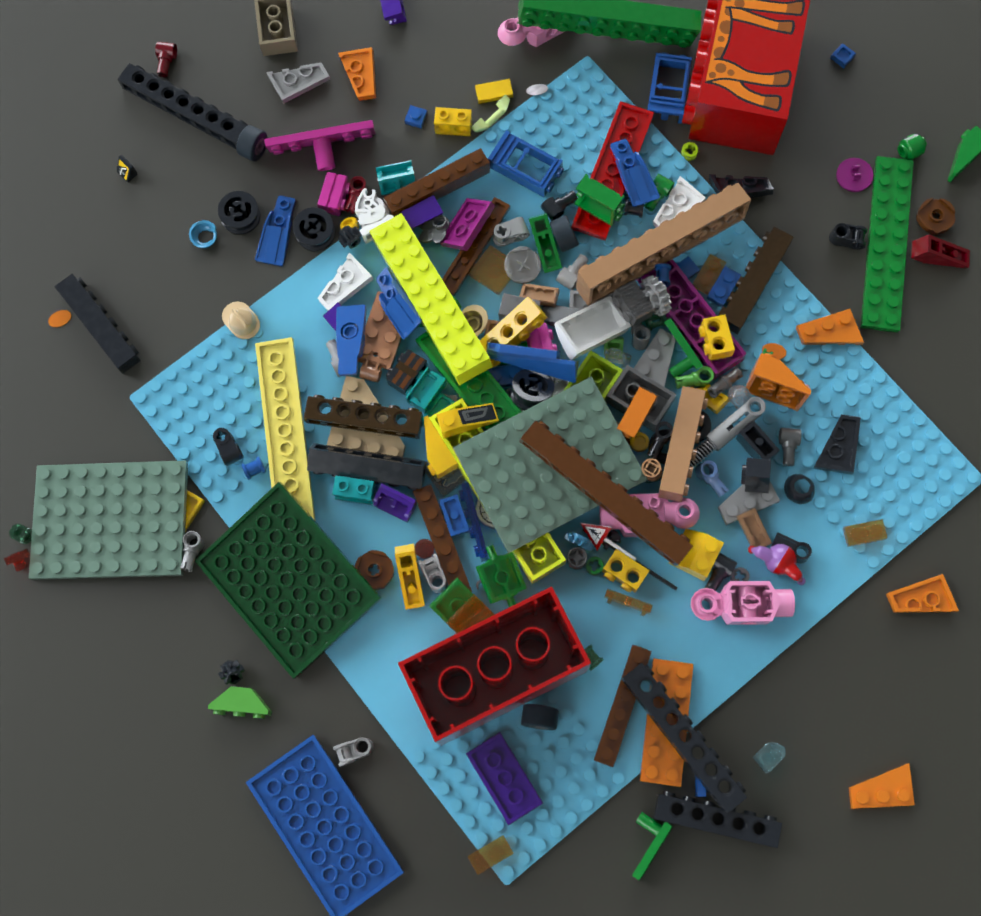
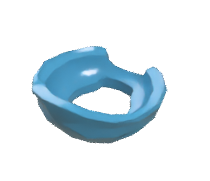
(197, 228)

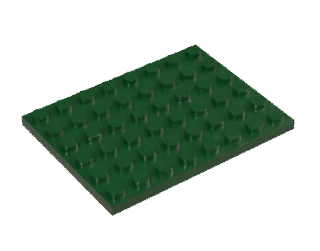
(287, 580)

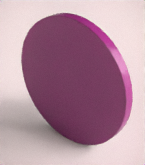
(854, 174)

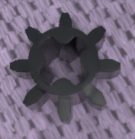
(349, 236)
(231, 672)

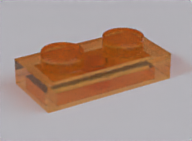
(709, 274)
(865, 533)

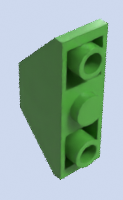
(240, 701)

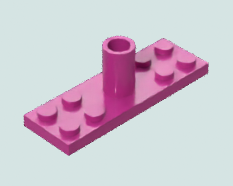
(321, 141)

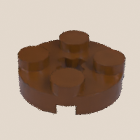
(929, 223)
(384, 564)

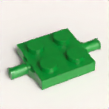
(501, 577)

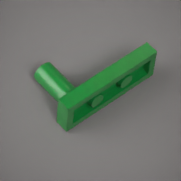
(691, 360)
(661, 833)

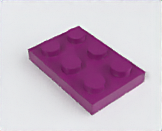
(467, 224)

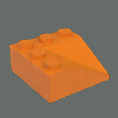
(777, 383)

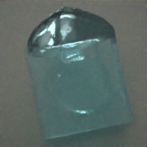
(770, 756)

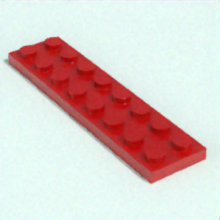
(630, 124)

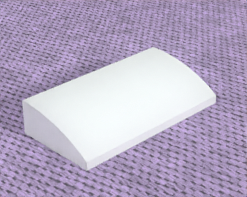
(591, 327)

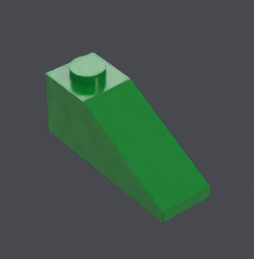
(966, 152)
(545, 242)

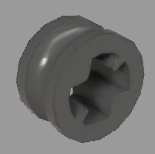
(742, 571)

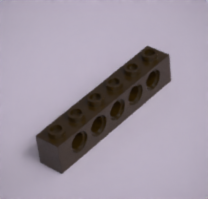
(314, 415)

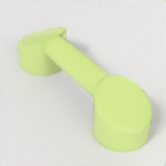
(482, 125)

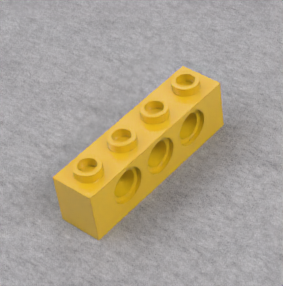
(513, 322)

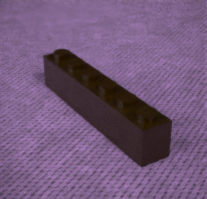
(756, 278)

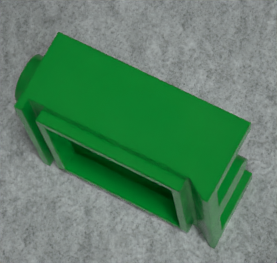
(599, 200)

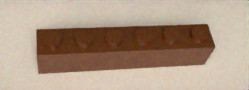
(439, 182)

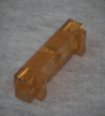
(628, 601)

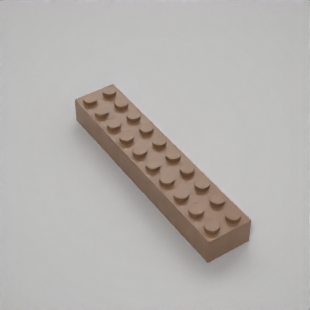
(662, 243)

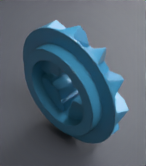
(579, 541)

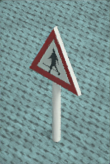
(598, 534)

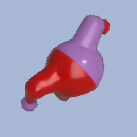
(779, 560)

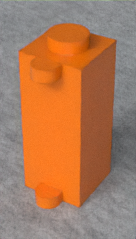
(637, 413)

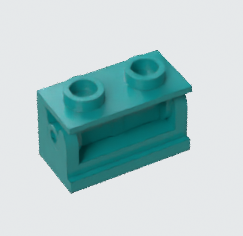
(395, 176)
(425, 390)
(354, 490)

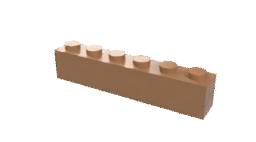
(681, 445)

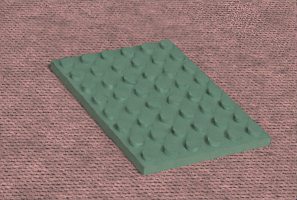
(523, 491)
(109, 520)

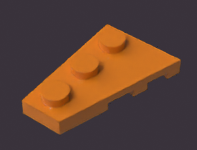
(361, 71)
(832, 329)

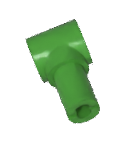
(694, 378)

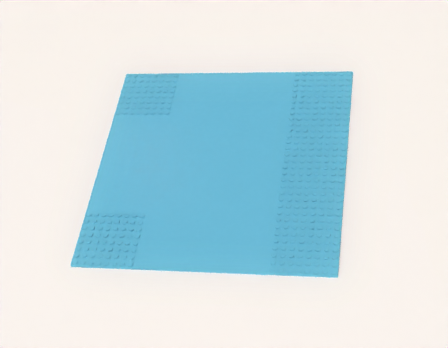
(900, 475)

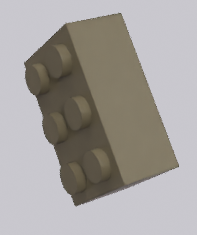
(276, 26)

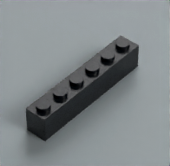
(97, 323)
(366, 466)

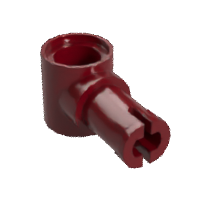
(165, 53)
(354, 193)

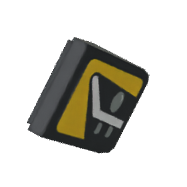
(125, 169)

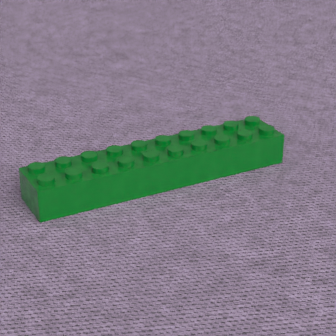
(614, 19)

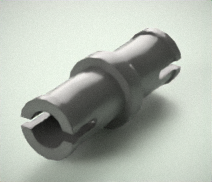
(724, 382)

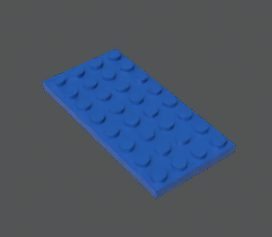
(324, 827)

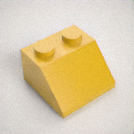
(702, 554)

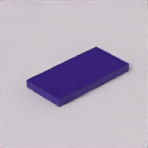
(504, 778)

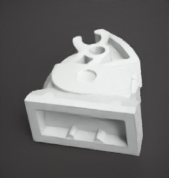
(370, 213)

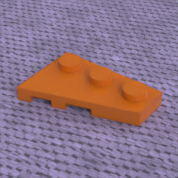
(924, 596)
(885, 790)

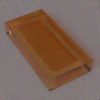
(490, 854)

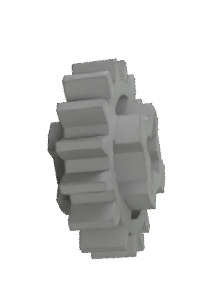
(657, 295)

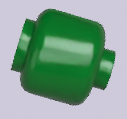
(912, 146)

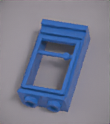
(668, 105)
(504, 150)

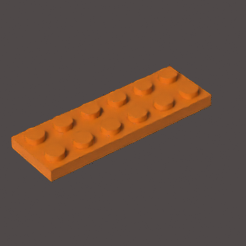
(659, 758)

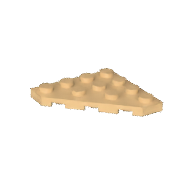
(360, 440)

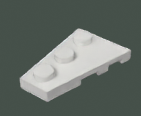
(679, 200)
(346, 283)

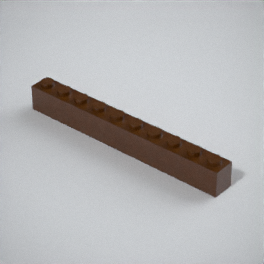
(606, 493)

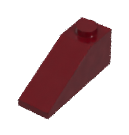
(939, 252)

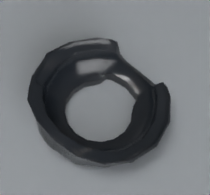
(793, 495)

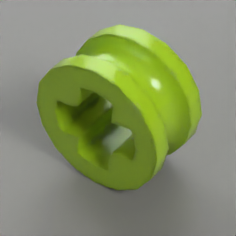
(690, 145)

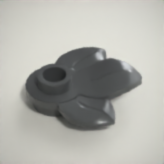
(434, 230)

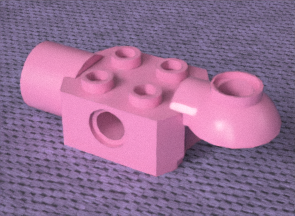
(534, 35)
(666, 510)
(744, 603)

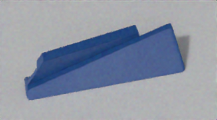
(535, 359)

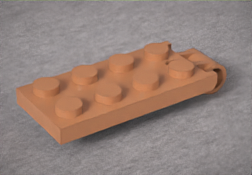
(380, 340)

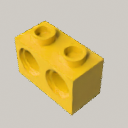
(453, 121)
(721, 337)
(628, 567)

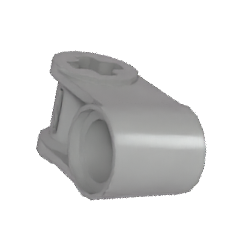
(510, 231)
(433, 570)
(349, 751)

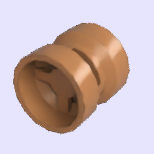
(652, 474)

